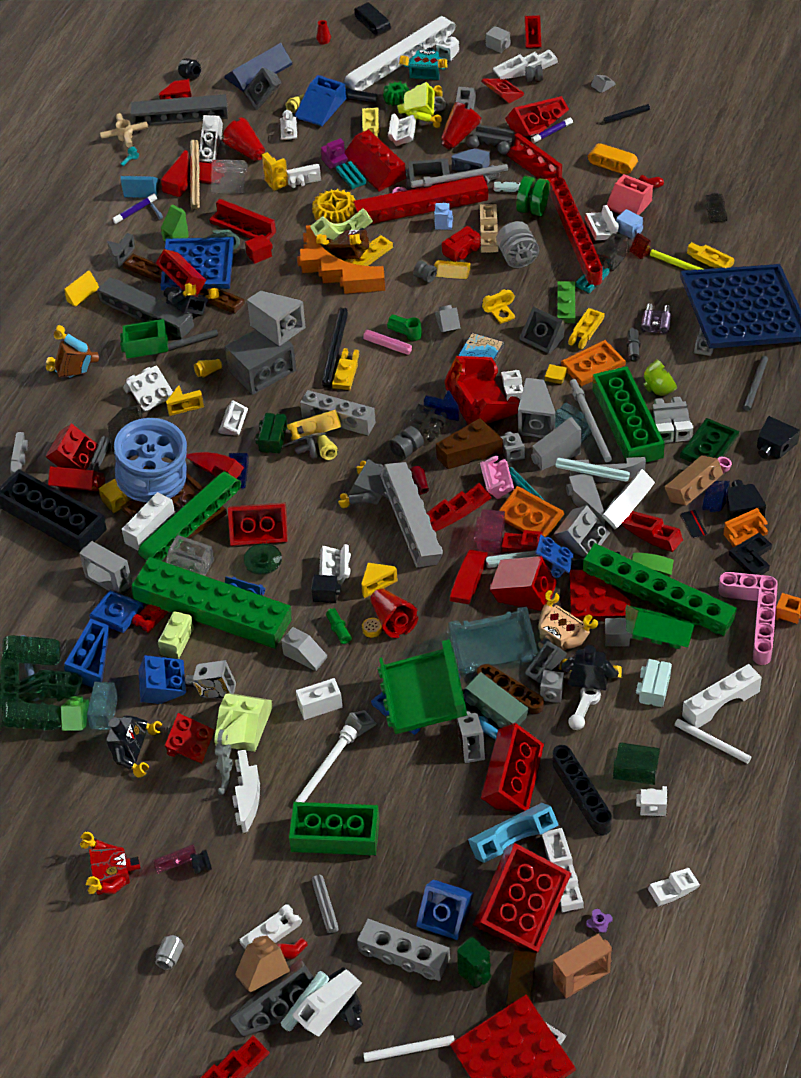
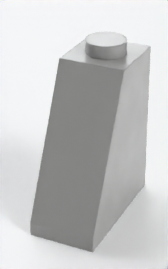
(559, 443)

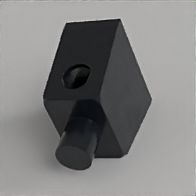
(776, 438)
(743, 499)

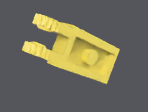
(370, 120)

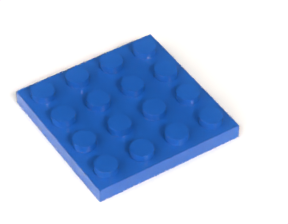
(208, 256)

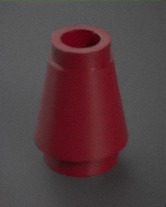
(419, 479)

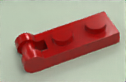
(151, 612)

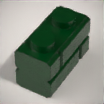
(271, 433)
(474, 962)

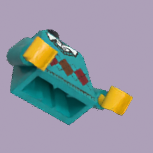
(424, 64)

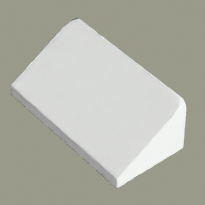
(233, 419)

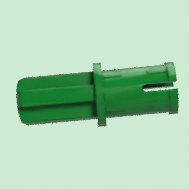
(338, 626)

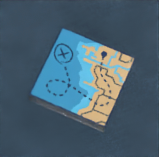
(482, 346)

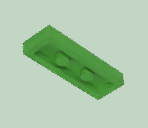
(566, 301)

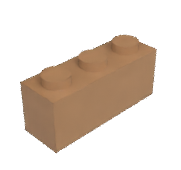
(693, 480)

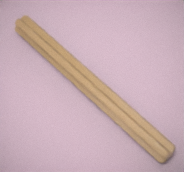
(194, 174)

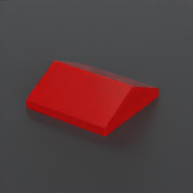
(503, 89)

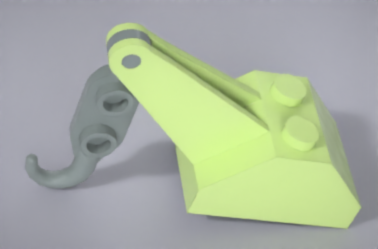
(238, 727)

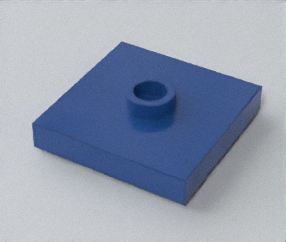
(116, 611)

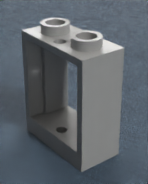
(105, 568)

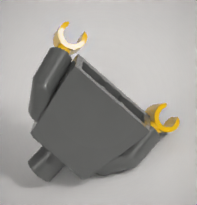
(367, 487)

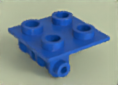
(559, 556)

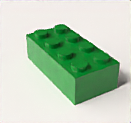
(334, 828)

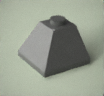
(262, 87)

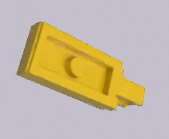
(710, 256)

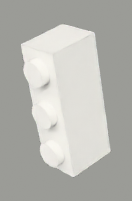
(148, 520)

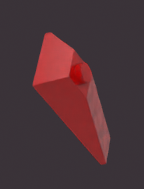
(536, 117)

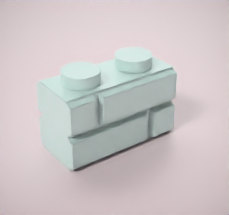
(654, 683)

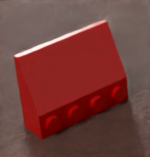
(522, 898)

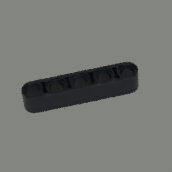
(584, 797)

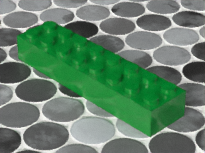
(212, 602)

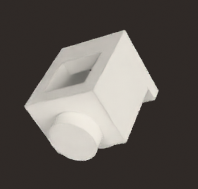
(451, 45)
(652, 802)

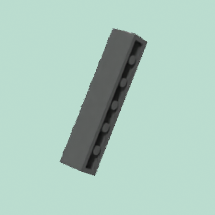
(179, 109)
(144, 306)

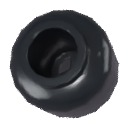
(189, 69)

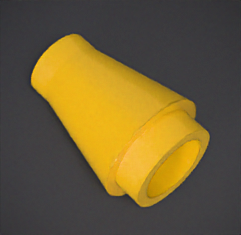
(206, 367)

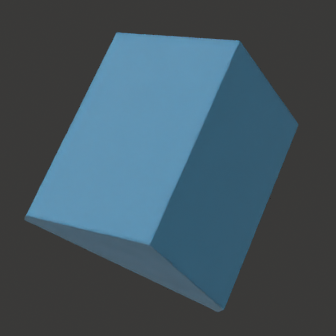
(139, 186)

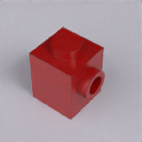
(258, 249)

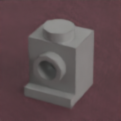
(513, 442)

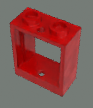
(75, 479)

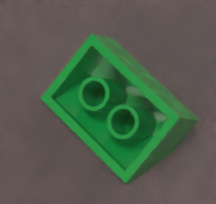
(658, 627)

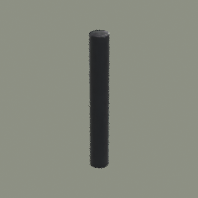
(627, 113)

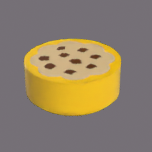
(371, 627)

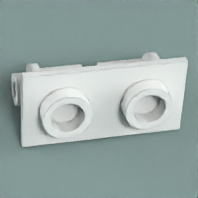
(288, 126)

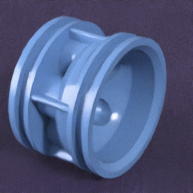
(151, 441)

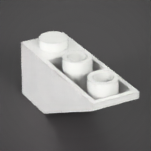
(210, 138)
(326, 1002)

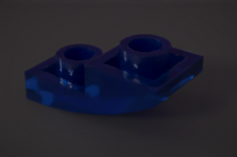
(716, 496)

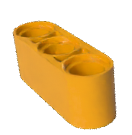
(612, 159)

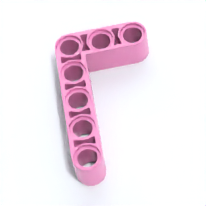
(764, 591)

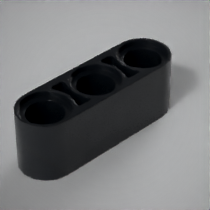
(372, 19)

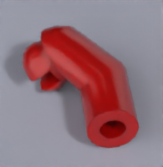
(655, 181)

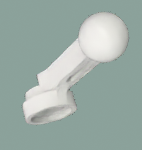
(577, 720)

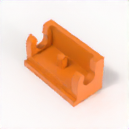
(744, 527)

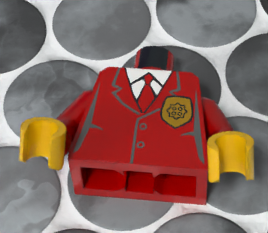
(108, 866)

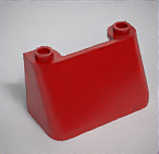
(476, 392)

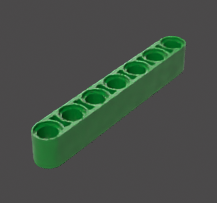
(190, 516)

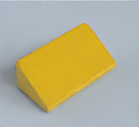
(452, 269)
(81, 289)

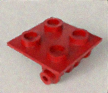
(188, 738)

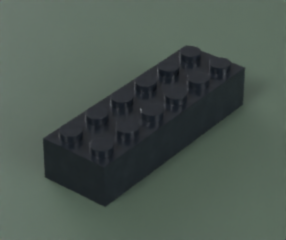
(51, 511)

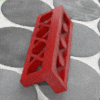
(534, 163)
(246, 219)

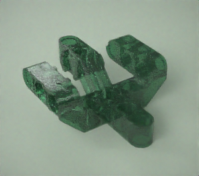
(41, 685)

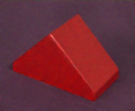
(533, 31)

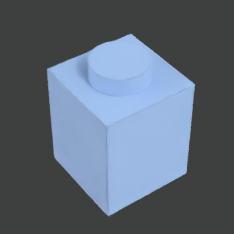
(629, 224)

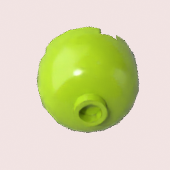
(658, 379)

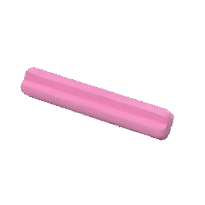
(387, 342)

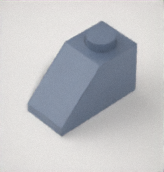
(470, 160)

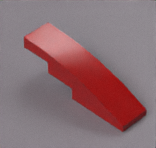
(458, 507)
(468, 576)
(239, 1062)

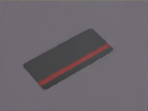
(693, 523)

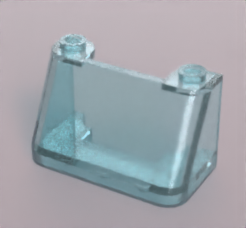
(492, 640)

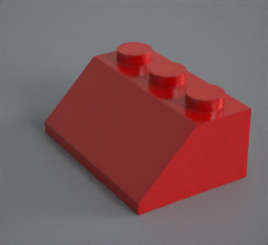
(258, 523)

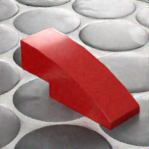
(215, 463)
(653, 530)

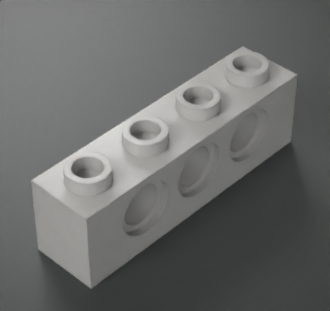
(350, 414)
(398, 940)

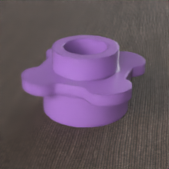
(600, 927)

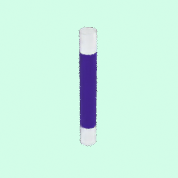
(551, 130)
(135, 208)

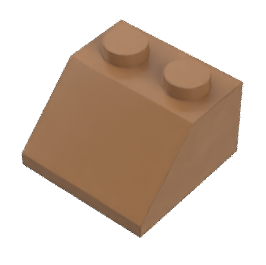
(261, 963)

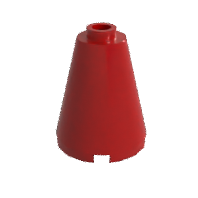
(459, 125)
(243, 139)
(394, 613)

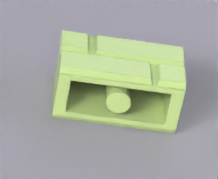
(175, 635)

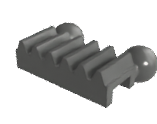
(491, 135)

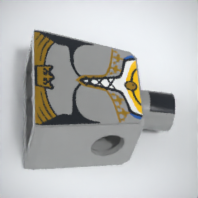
(212, 680)

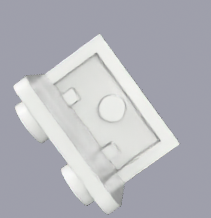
(148, 388)

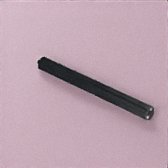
(334, 347)

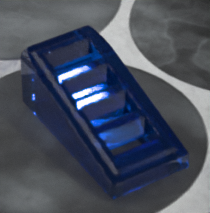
(242, 458)

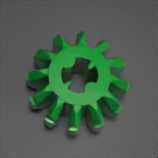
(394, 93)

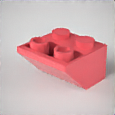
(630, 195)

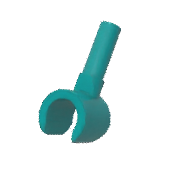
(132, 151)

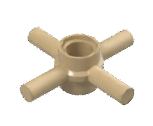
(124, 130)

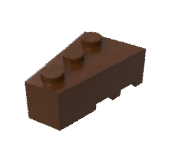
(468, 444)

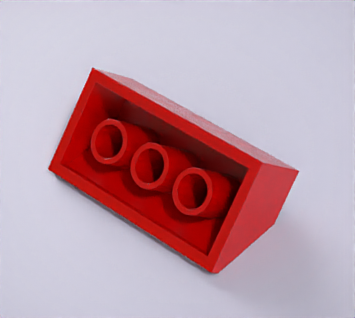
(375, 161)
(512, 769)

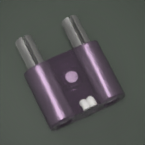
(656, 321)

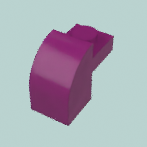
(333, 154)

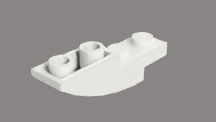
(247, 792)

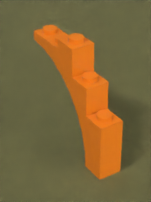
(332, 269)

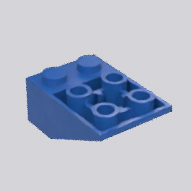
(321, 100)

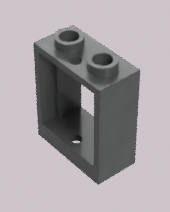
(426, 167)

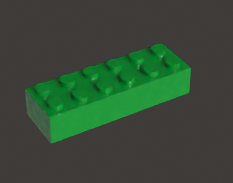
(628, 414)

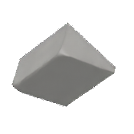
(602, 83)
(360, 721)

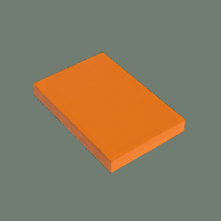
(592, 360)
(530, 512)

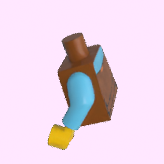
(72, 355)

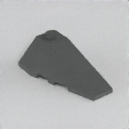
(273, 1001)

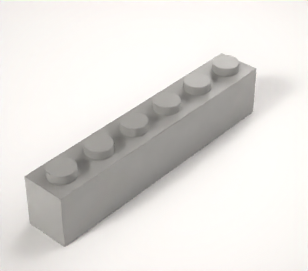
(411, 514)

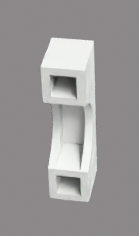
(702, 706)

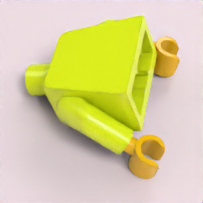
(421, 103)

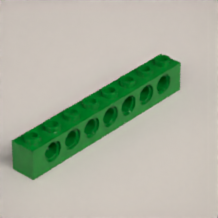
(688, 603)

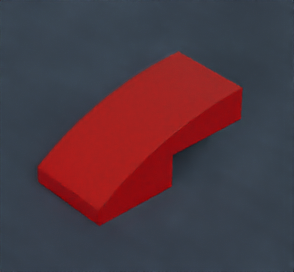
(521, 542)

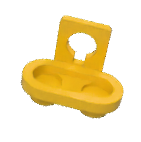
(498, 303)

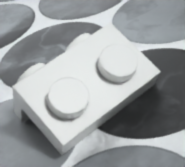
(401, 130)
(601, 224)
(335, 562)

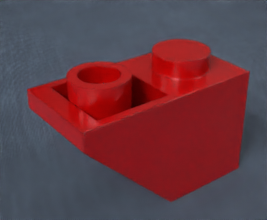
(176, 89)

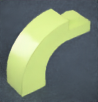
(332, 230)

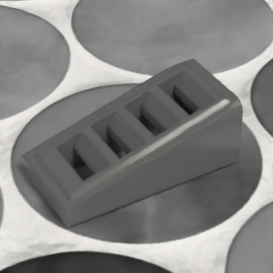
(549, 652)

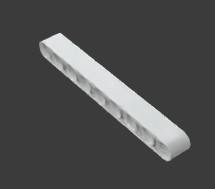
(389, 59)

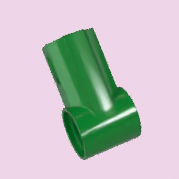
(410, 327)

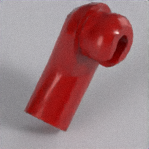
(292, 951)

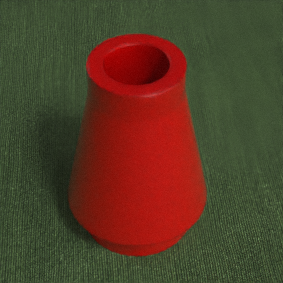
(323, 34)

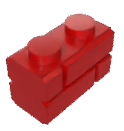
(461, 244)

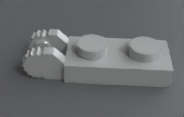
(18, 455)

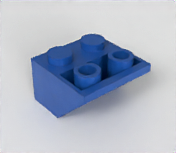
(161, 679)

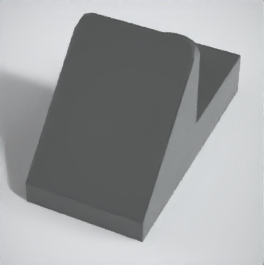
(121, 251)

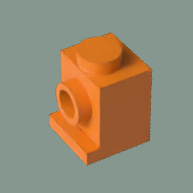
(788, 608)

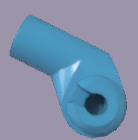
(487, 728)

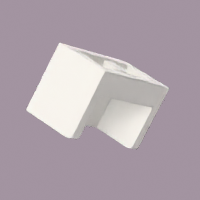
(319, 698)

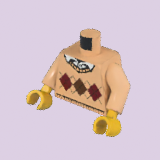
(562, 627)

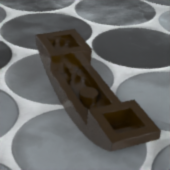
(521, 975)

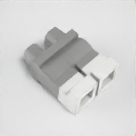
(672, 419)

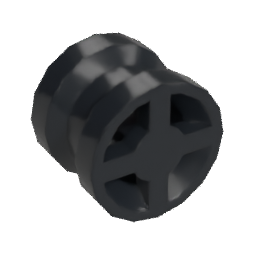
(200, 862)

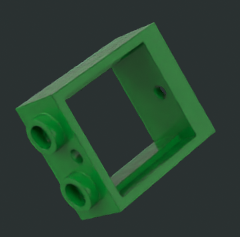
(144, 338)

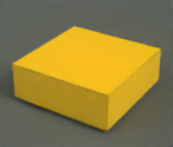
(555, 374)

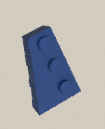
(89, 653)

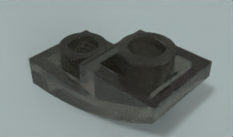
(716, 208)

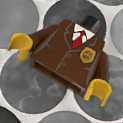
(348, 245)

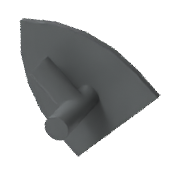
(310, 445)

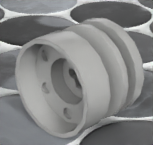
(517, 244)

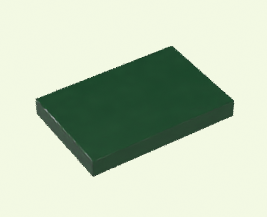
(709, 440)

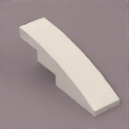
(516, 66)
(628, 499)
(559, 854)

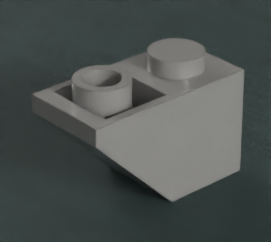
(447, 318)

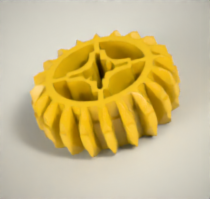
(334, 206)

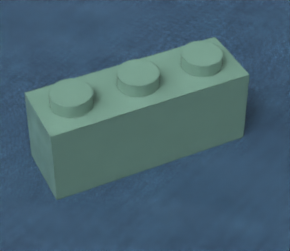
(494, 702)

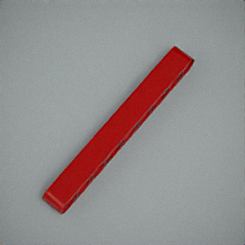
(576, 231)

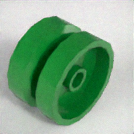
(532, 195)

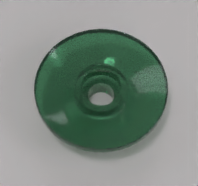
(262, 559)

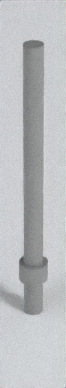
(428, 181)
(579, 396)

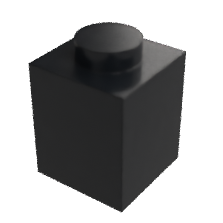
(325, 588)

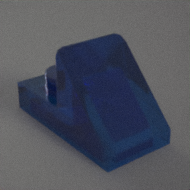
(445, 405)

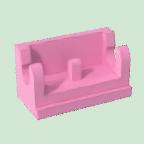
(497, 477)

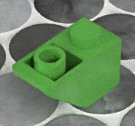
(174, 224)
(74, 713)

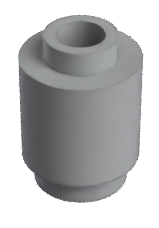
(169, 952)

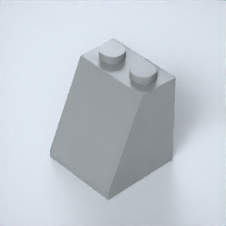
(276, 316)
(535, 410)

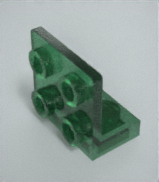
(636, 763)

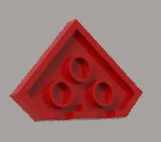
(595, 598)

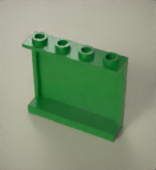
(422, 690)

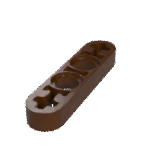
(512, 686)

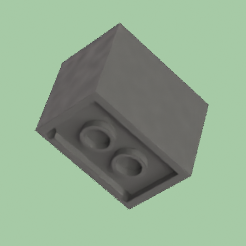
(259, 361)

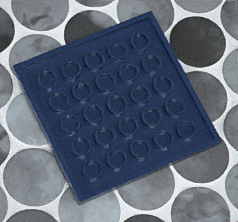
(743, 305)

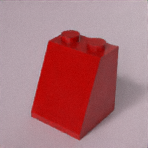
(523, 582)

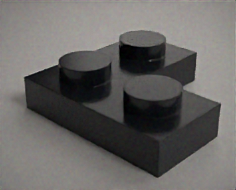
(749, 552)

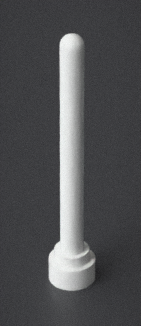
(347, 735)

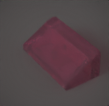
(173, 859)

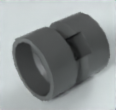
(406, 442)

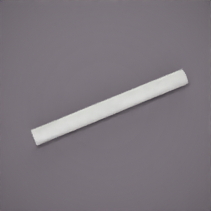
(713, 741)
(408, 1048)

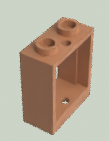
(582, 965)

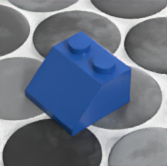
(444, 909)

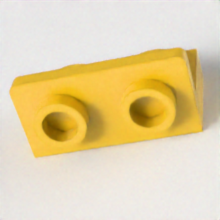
(274, 171)

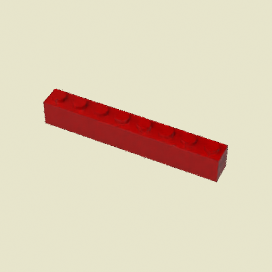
(424, 199)

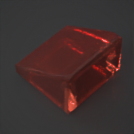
(640, 246)

